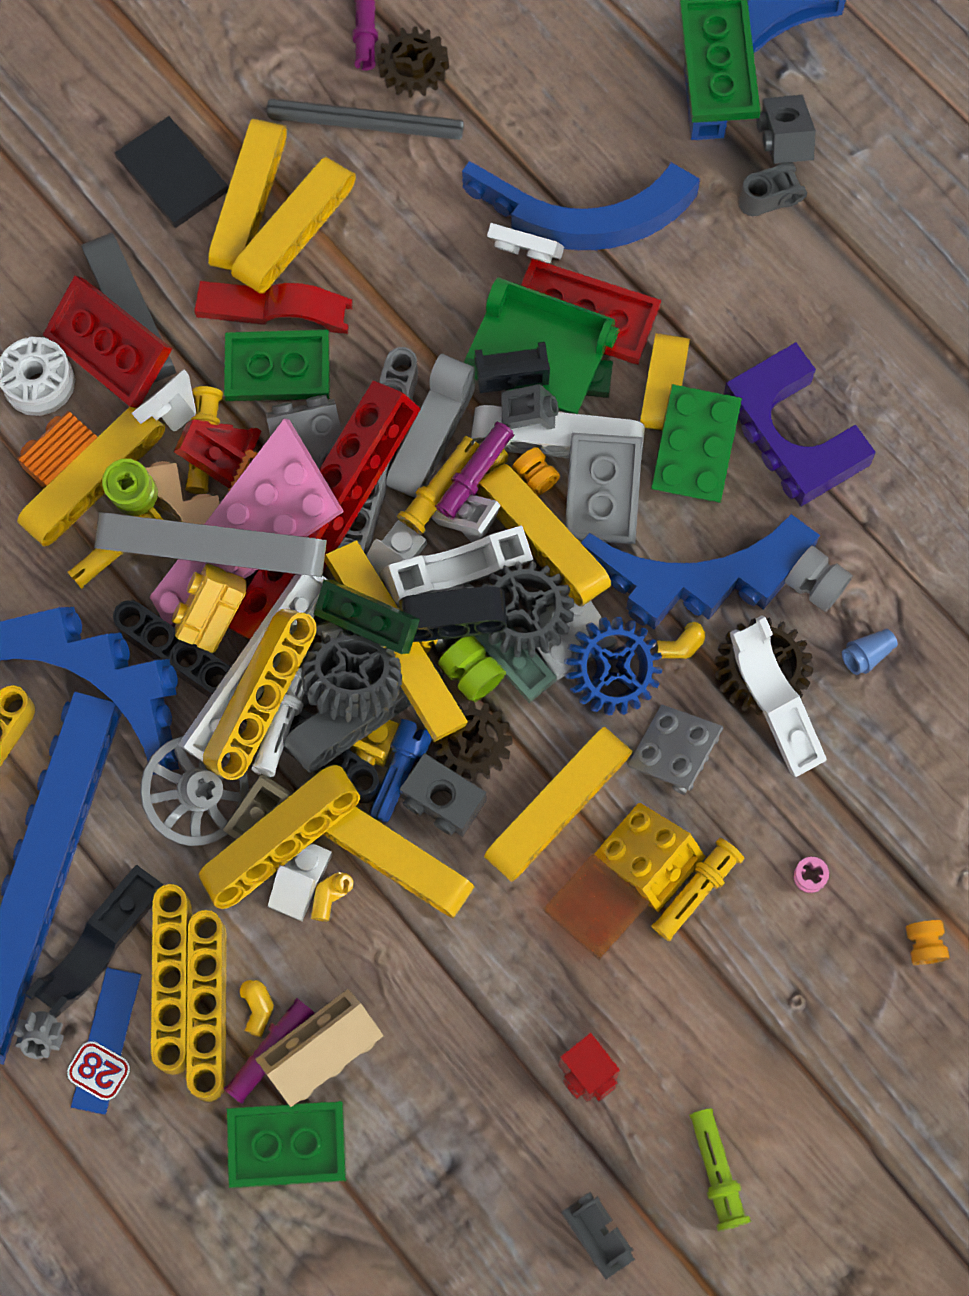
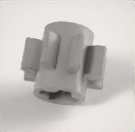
(38, 1035)

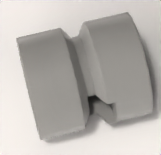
(818, 578)

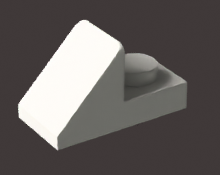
(171, 402)
(473, 517)
(398, 545)
(297, 881)

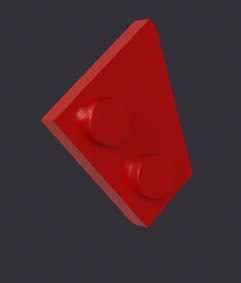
(216, 448)

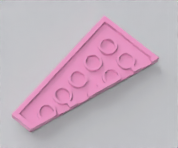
(274, 494)

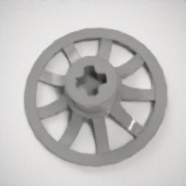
(196, 791)

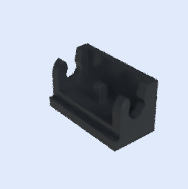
(512, 369)

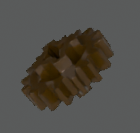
(413, 62)
(485, 748)

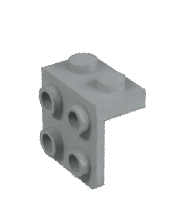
(314, 422)

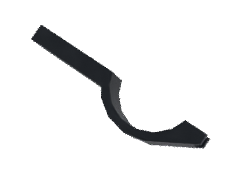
(98, 942)

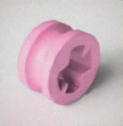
(814, 863)

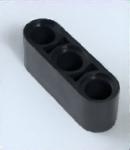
(457, 612)

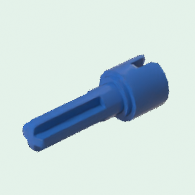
(406, 751)

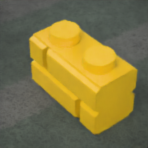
(209, 608)

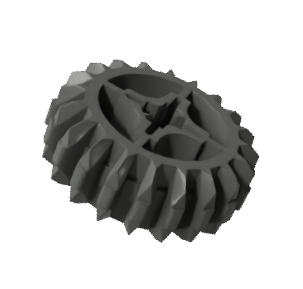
(549, 594)
(348, 685)

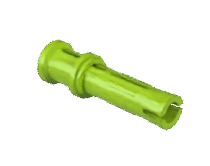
(704, 1123)

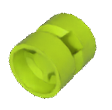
(130, 487)
(470, 666)

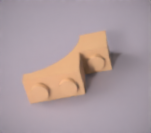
(172, 495)

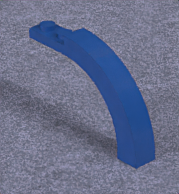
(588, 227)

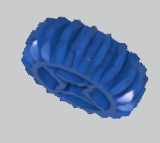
(600, 656)

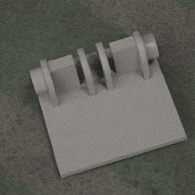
(675, 747)

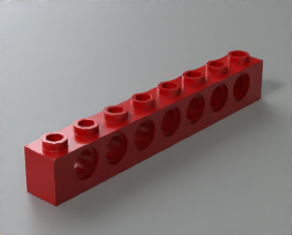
(351, 473)

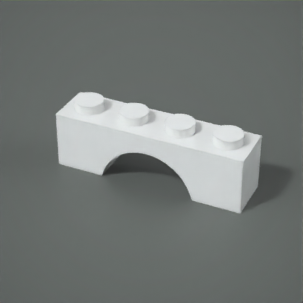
(458, 565)

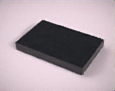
(172, 172)

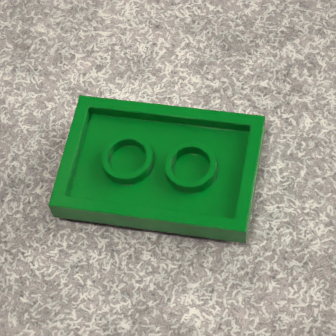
(276, 365)
(696, 443)
(286, 1145)

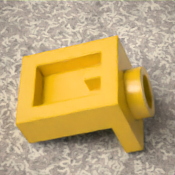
(376, 746)

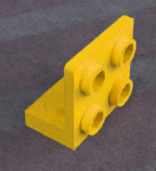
(651, 854)

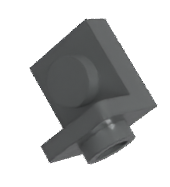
(529, 407)

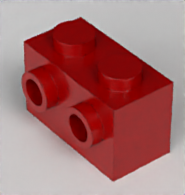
(589, 1070)

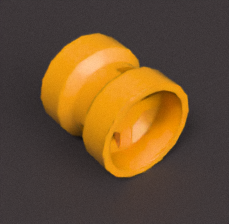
(535, 471)
(928, 946)

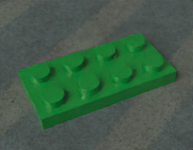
(719, 60)

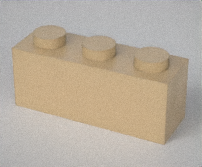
(319, 1048)

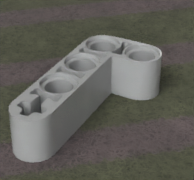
(449, 395)

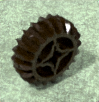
(786, 650)

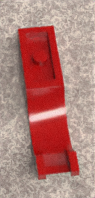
(295, 300)

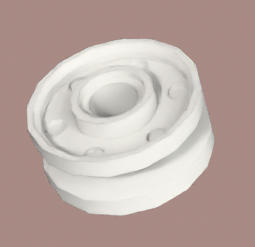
(46, 392)

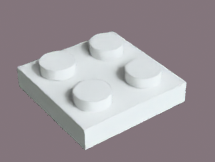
(513, 240)
(555, 657)

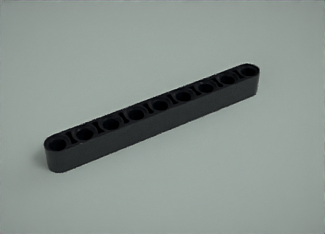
(208, 666)

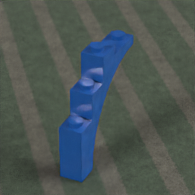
(767, 21)
(704, 585)
(103, 660)

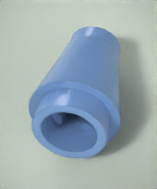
(866, 652)

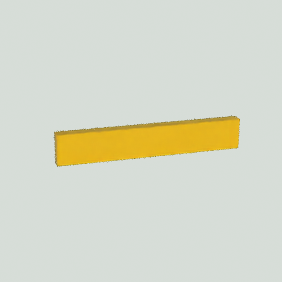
(419, 677)

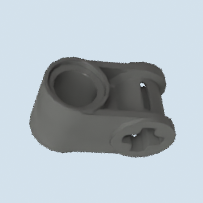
(777, 189)

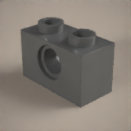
(787, 129)
(430, 777)

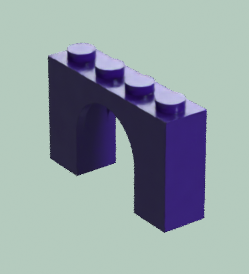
(803, 469)

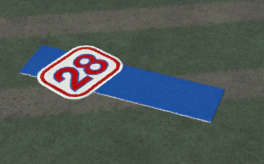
(98, 1064)

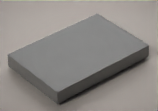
(604, 487)

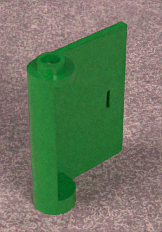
(572, 335)

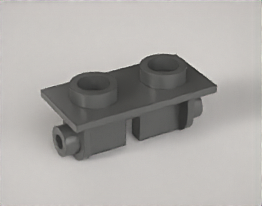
(607, 1249)

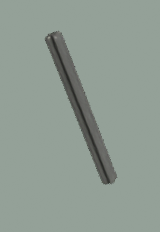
(365, 119)

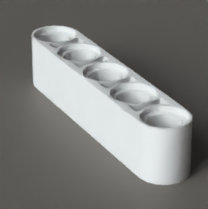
(554, 441)

